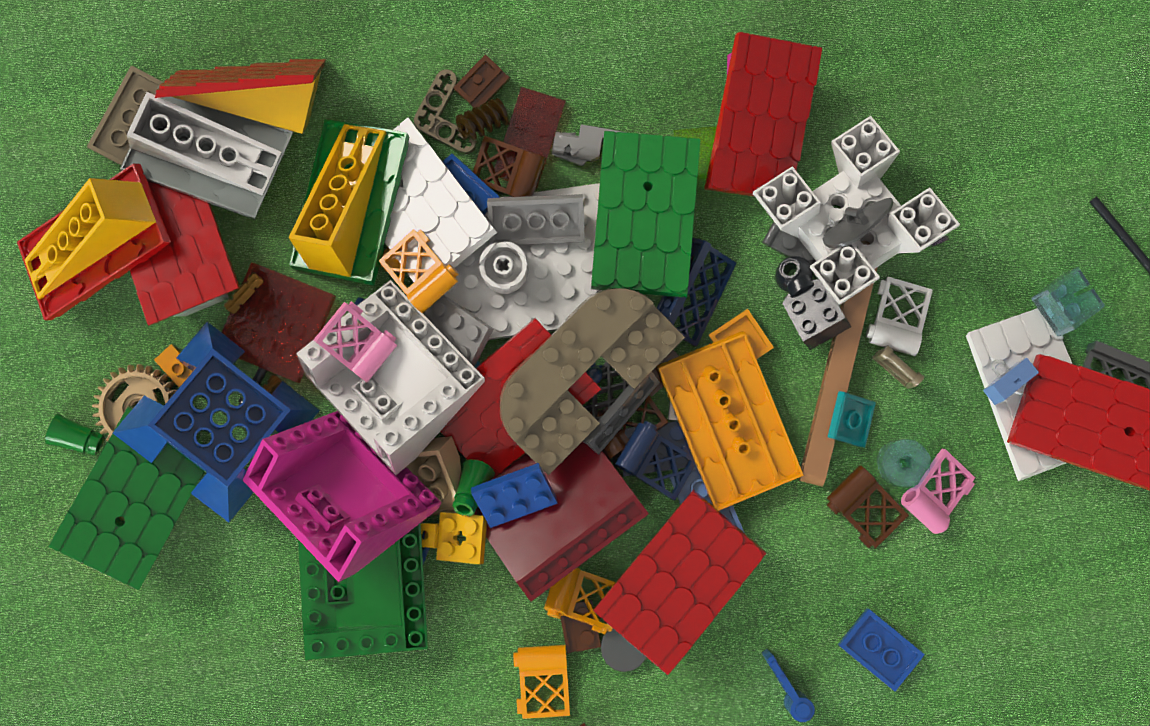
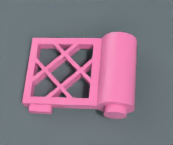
(372, 350)
(930, 508)

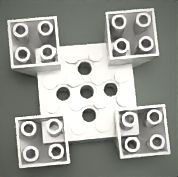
(861, 160)

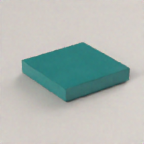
(851, 419)

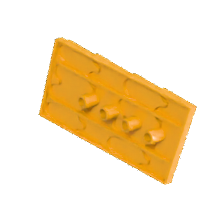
(736, 439)

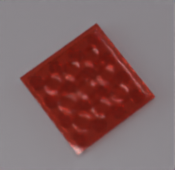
(278, 322)

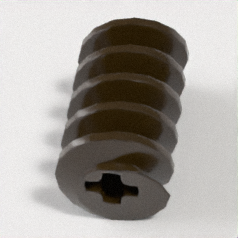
(482, 117)

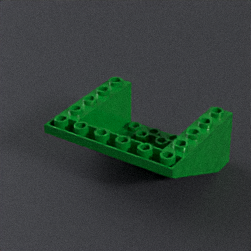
(370, 611)

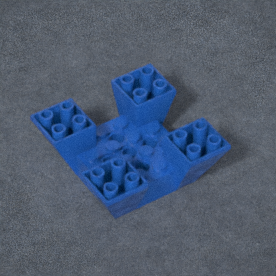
(178, 422)

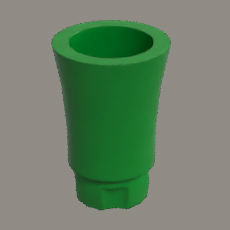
(73, 436)
(473, 474)

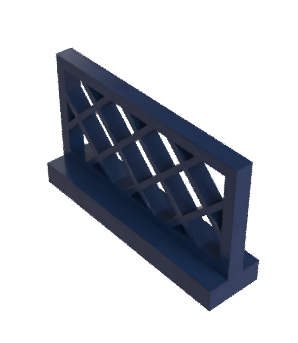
(673, 307)

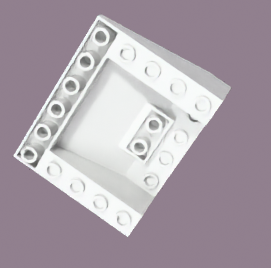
(411, 391)

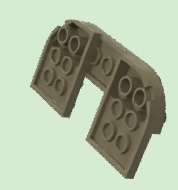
(536, 399)

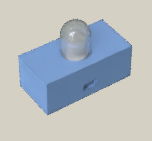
(1009, 379)

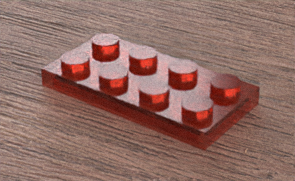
(532, 126)

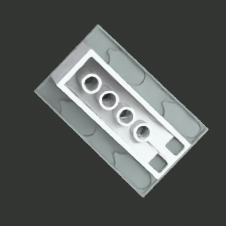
(206, 152)

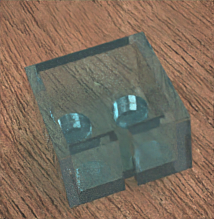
(1062, 308)

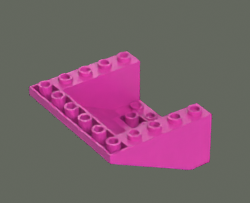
(337, 493)

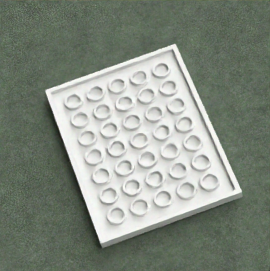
(555, 282)

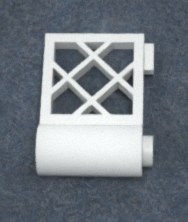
(899, 335)

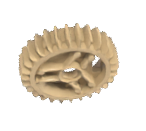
(140, 383)

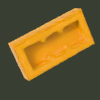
(171, 366)

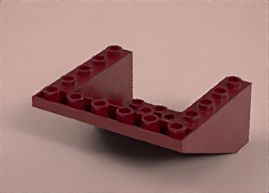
(554, 541)

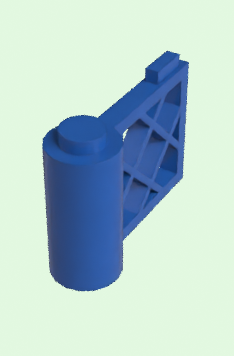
(795, 701)

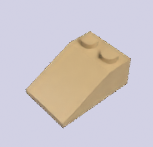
(439, 471)

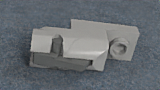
(579, 148)

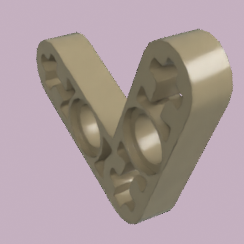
(436, 121)

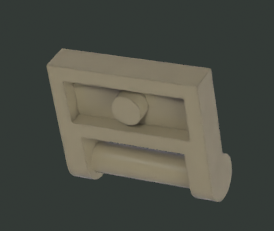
(897, 368)

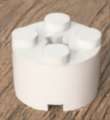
(502, 254)

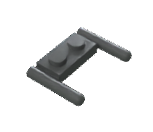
(786, 243)

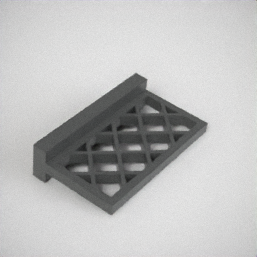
(1117, 359)
(618, 409)

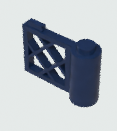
(642, 448)

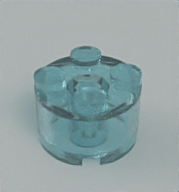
(916, 458)

